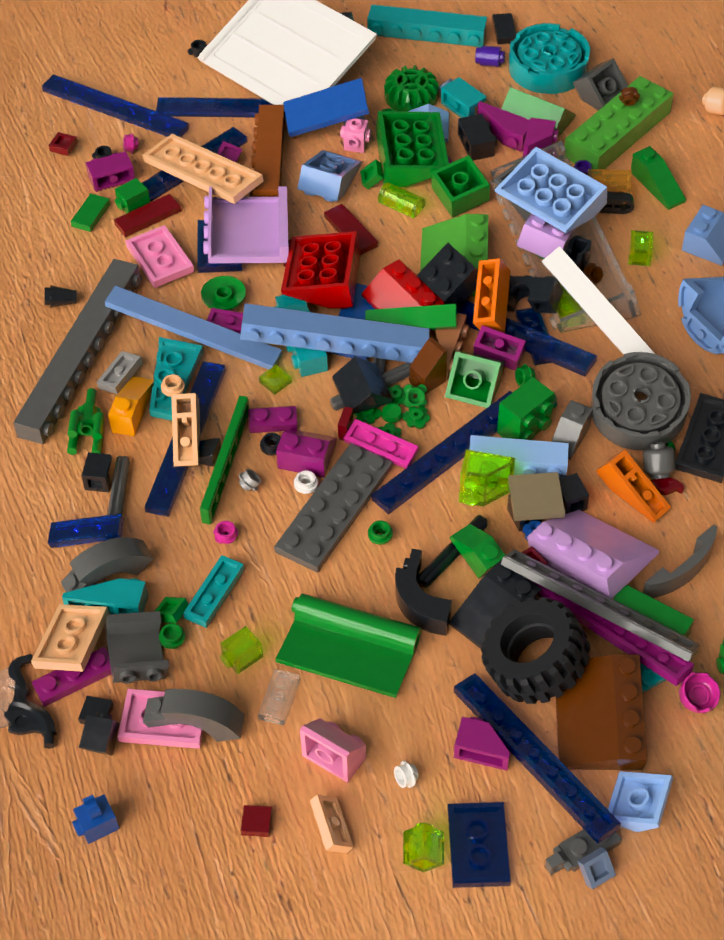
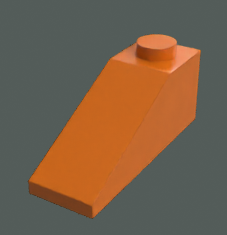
(633, 486)

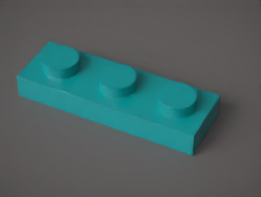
(213, 591)

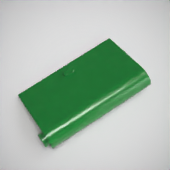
(349, 645)

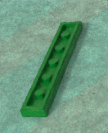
(224, 460)

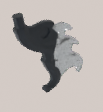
(19, 713)

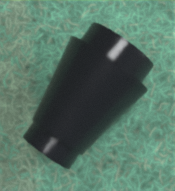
(59, 296)

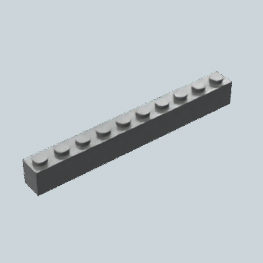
(74, 356)

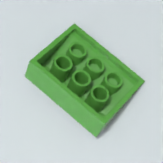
(465, 233)

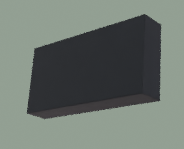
(504, 28)

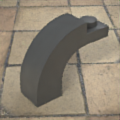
(107, 558)
(198, 709)

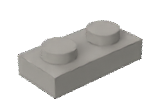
(119, 372)

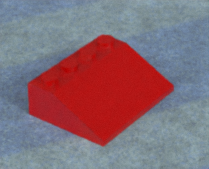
(323, 269)

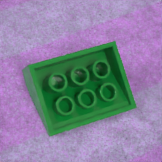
(410, 146)

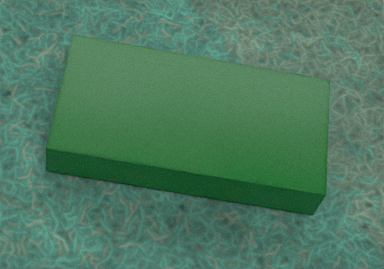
(90, 212)

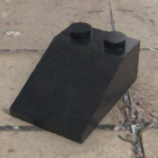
(492, 594)

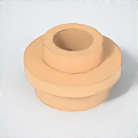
(172, 385)

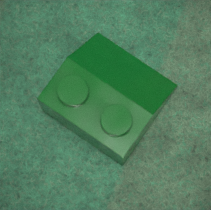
(474, 378)

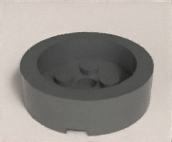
(651, 420)

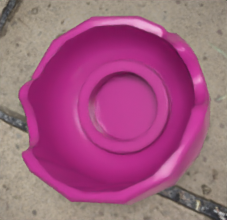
(699, 692)

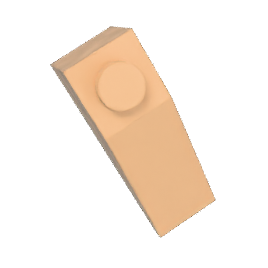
(185, 429)

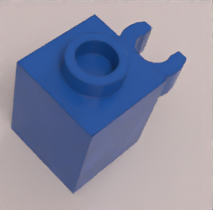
(94, 818)

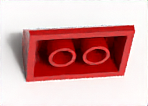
(398, 288)

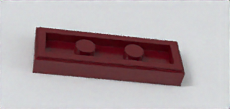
(147, 215)
(345, 221)

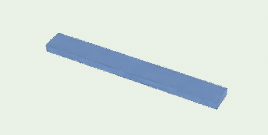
(192, 327)

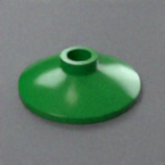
(223, 292)

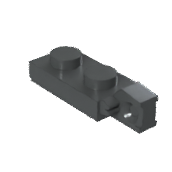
(575, 848)

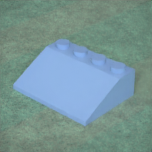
(553, 191)

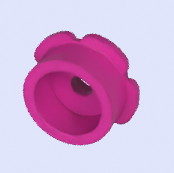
(130, 143)
(225, 527)

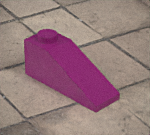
(506, 126)

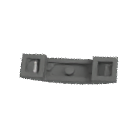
(665, 582)

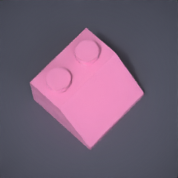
(332, 748)

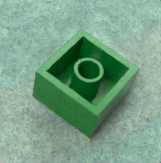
(460, 186)
(526, 411)

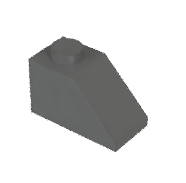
(573, 426)

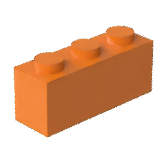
(491, 295)

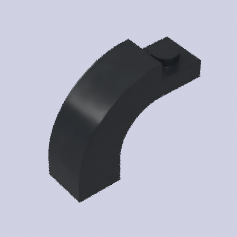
(417, 606)

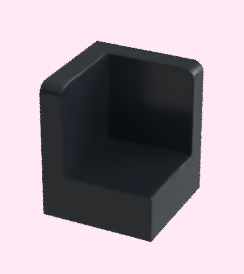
(95, 472)

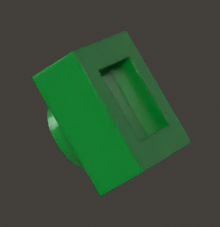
(371, 174)
(172, 609)

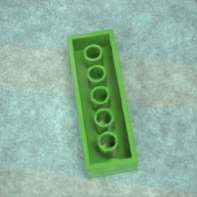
(618, 126)

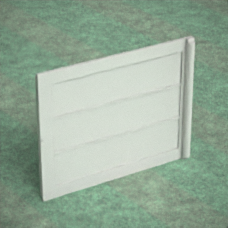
(286, 48)

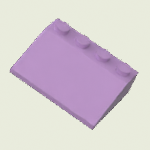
(591, 551)

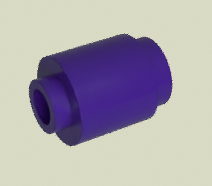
(489, 56)

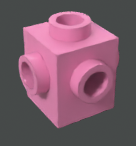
(356, 130)

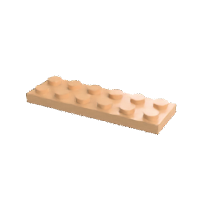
(203, 168)

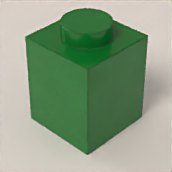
(131, 196)

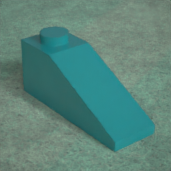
(117, 595)

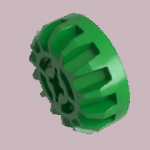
(416, 89)

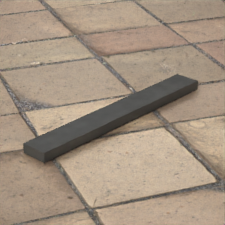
(601, 605)

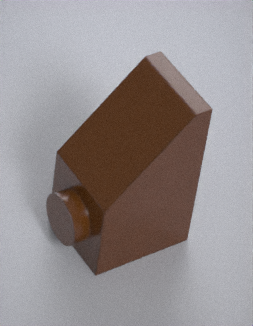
(429, 366)

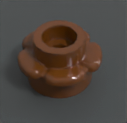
(629, 96)
(593, 273)

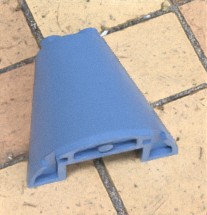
(704, 311)

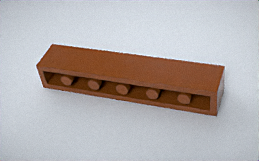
(268, 149)

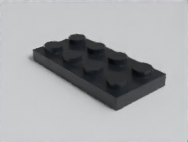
(704, 441)

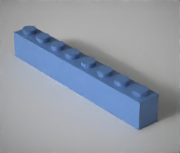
(332, 333)

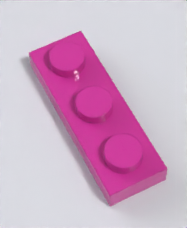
(381, 443)

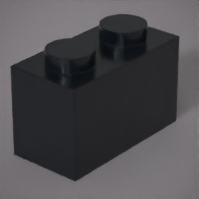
(476, 137)

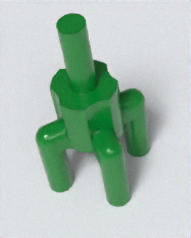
(86, 421)

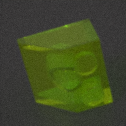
(484, 477)

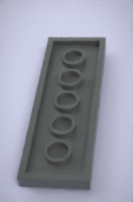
(333, 507)

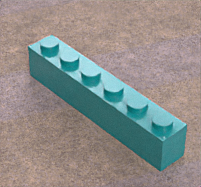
(427, 25)

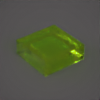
(275, 379)

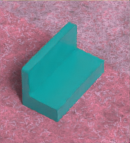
(461, 97)

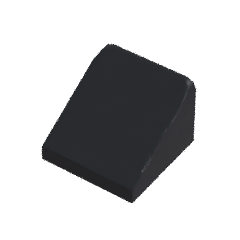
(209, 451)

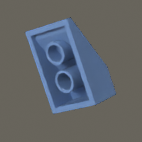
(328, 175)

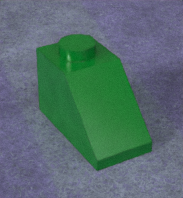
(477, 549)

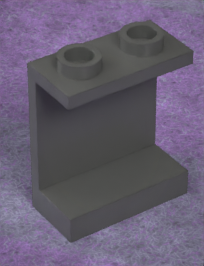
(135, 647)

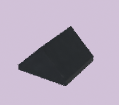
(361, 385)

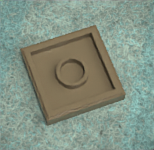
(536, 496)

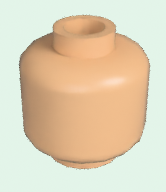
(714, 101)

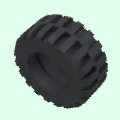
(553, 670)

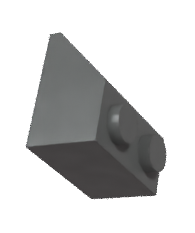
(600, 84)

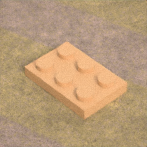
(70, 638)

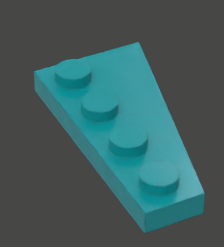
(177, 359)

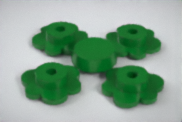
(392, 413)

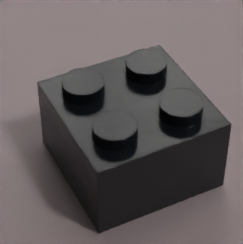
(450, 276)

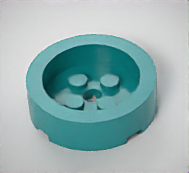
(538, 69)

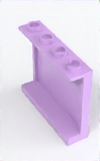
(248, 230)

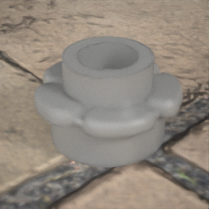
(249, 480)

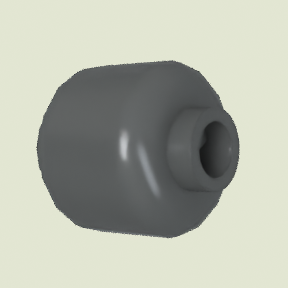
(659, 460)

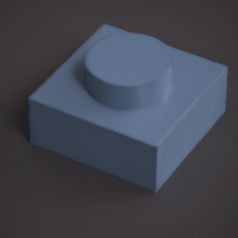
(596, 868)

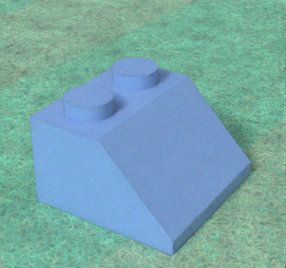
(706, 235)

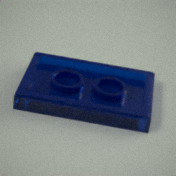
(478, 845)

